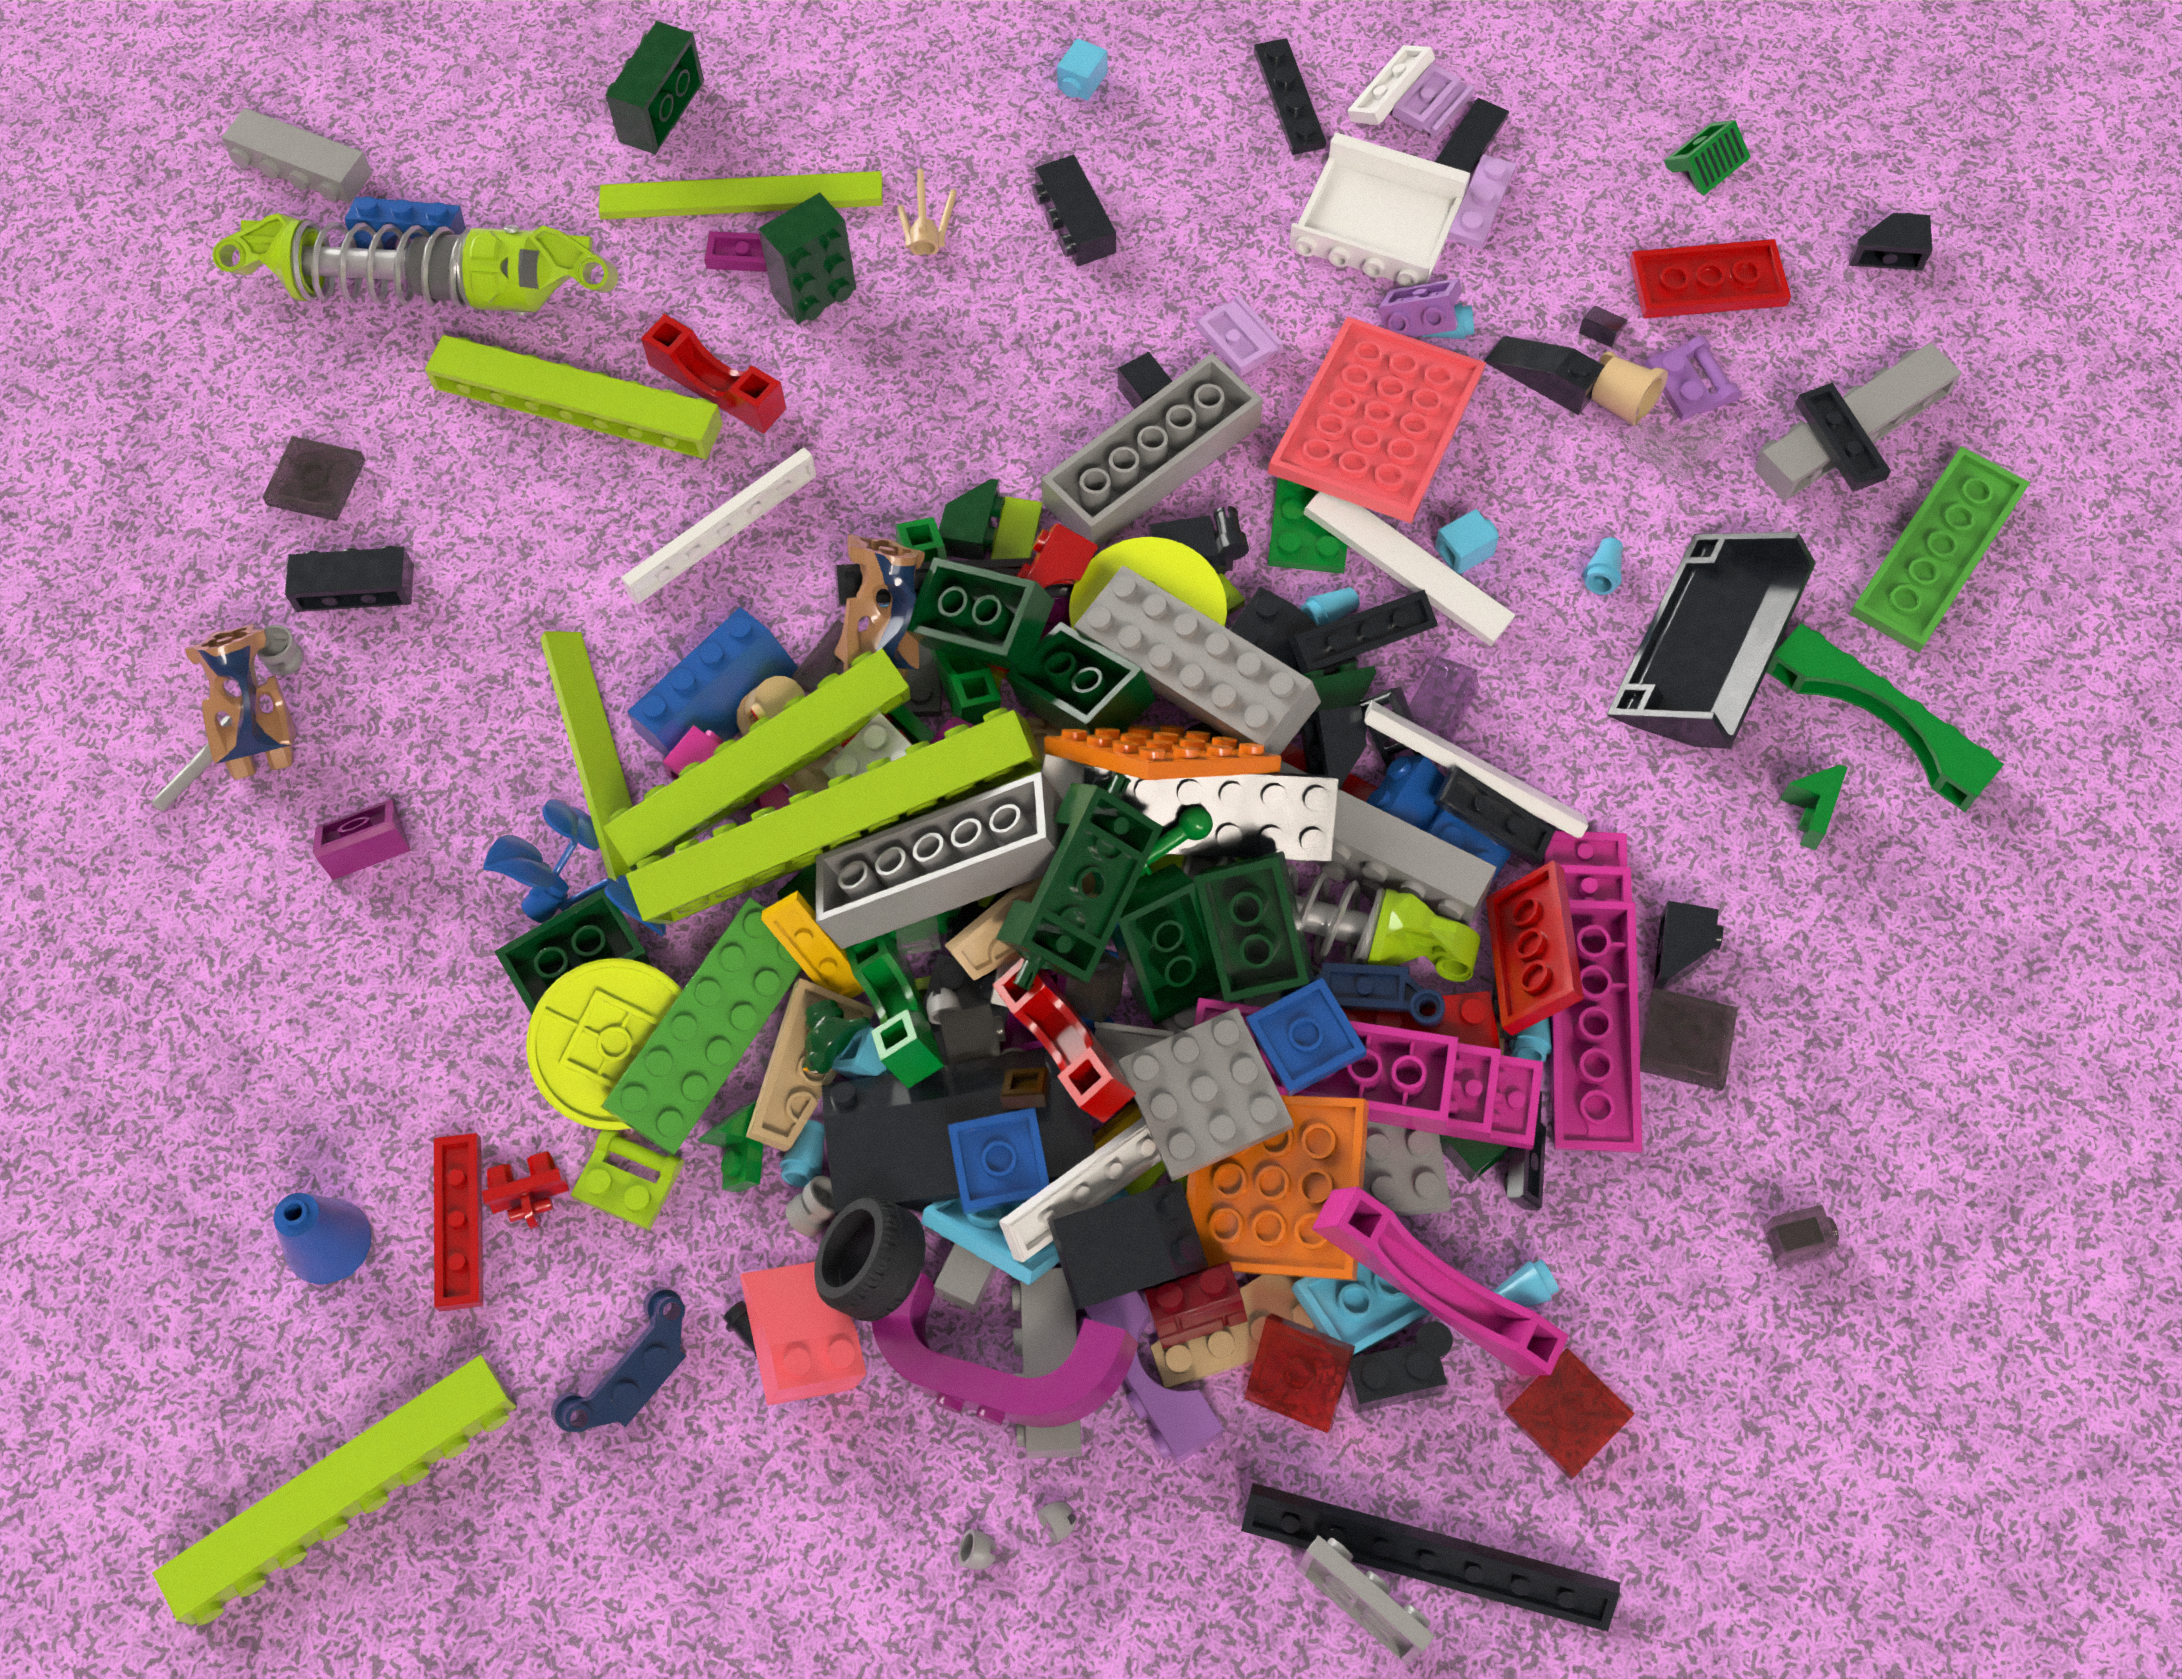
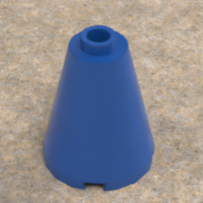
(321, 1237)

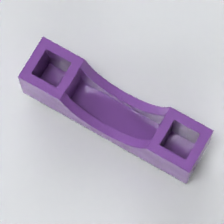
(1180, 1418)

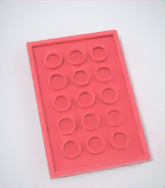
(1377, 419)

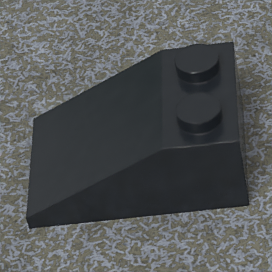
(1270, 622)
(1127, 1244)

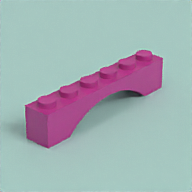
(1383, 1245)

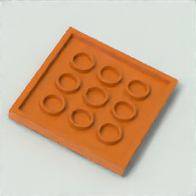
(1162, 753)
(1266, 1198)

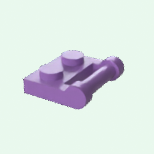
(1684, 386)

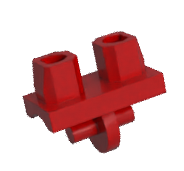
(528, 1195)

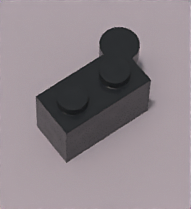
(1198, 533)
(1401, 1372)

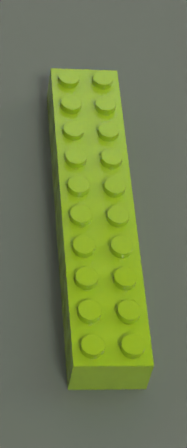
(844, 813)

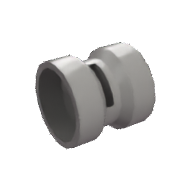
(281, 652)
(813, 1208)

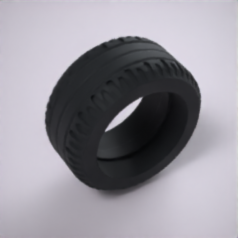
(870, 1258)

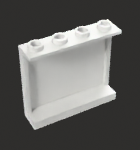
(1380, 211)

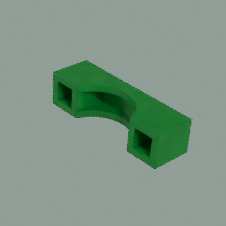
(905, 1035)

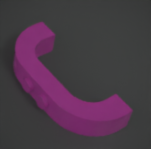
(1056, 1399)

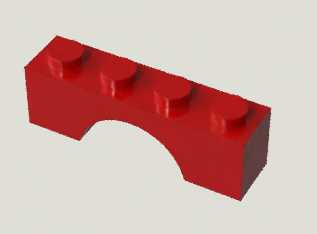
(683, 358)
(1059, 560)
(1083, 1062)

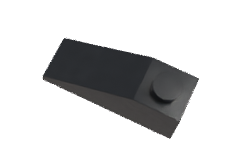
(1548, 369)

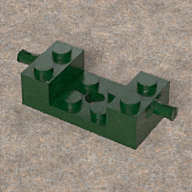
(1062, 924)

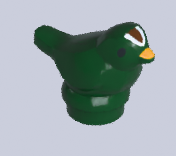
(828, 1035)

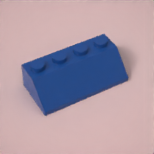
(711, 683)

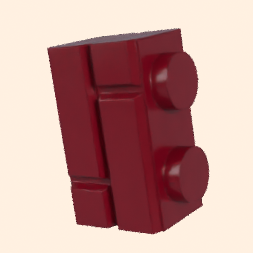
(1196, 1304)

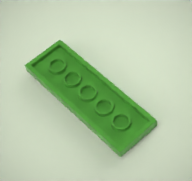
(1939, 549)
(704, 1032)

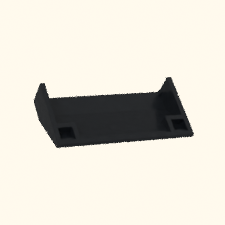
(1714, 637)
(898, 1139)

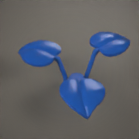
(549, 891)

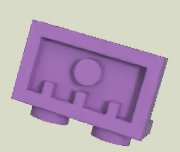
(1421, 308)

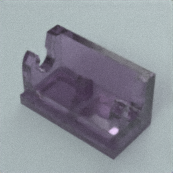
(1444, 697)

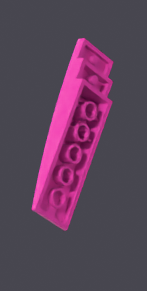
(1597, 1039)
(1427, 1082)

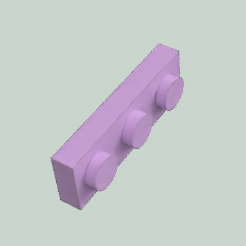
(1482, 201)

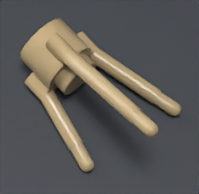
(924, 234)

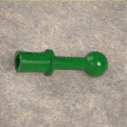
(1194, 824)

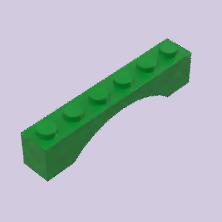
(965, 681)
(1950, 760)

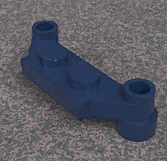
(1379, 990)
(635, 1375)

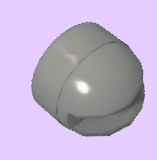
(942, 1004)
(1059, 1518)
(980, 1555)

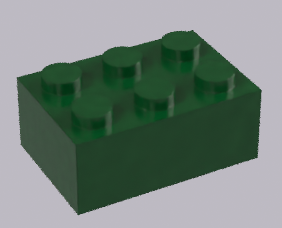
(655, 87)
(808, 258)
(980, 614)
(1081, 684)
(1254, 926)
(568, 940)
(1166, 945)

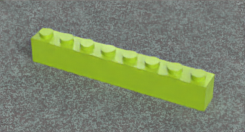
(575, 396)
(758, 760)
(334, 1491)

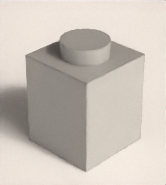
(964, 1279)

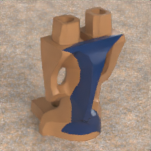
(887, 567)
(232, 657)

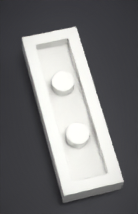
(1391, 84)

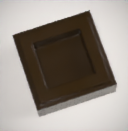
(1025, 1088)

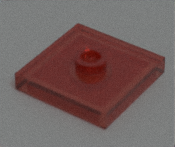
(1299, 1372)
(1569, 1414)

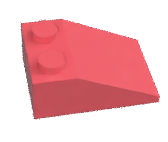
(798, 1338)

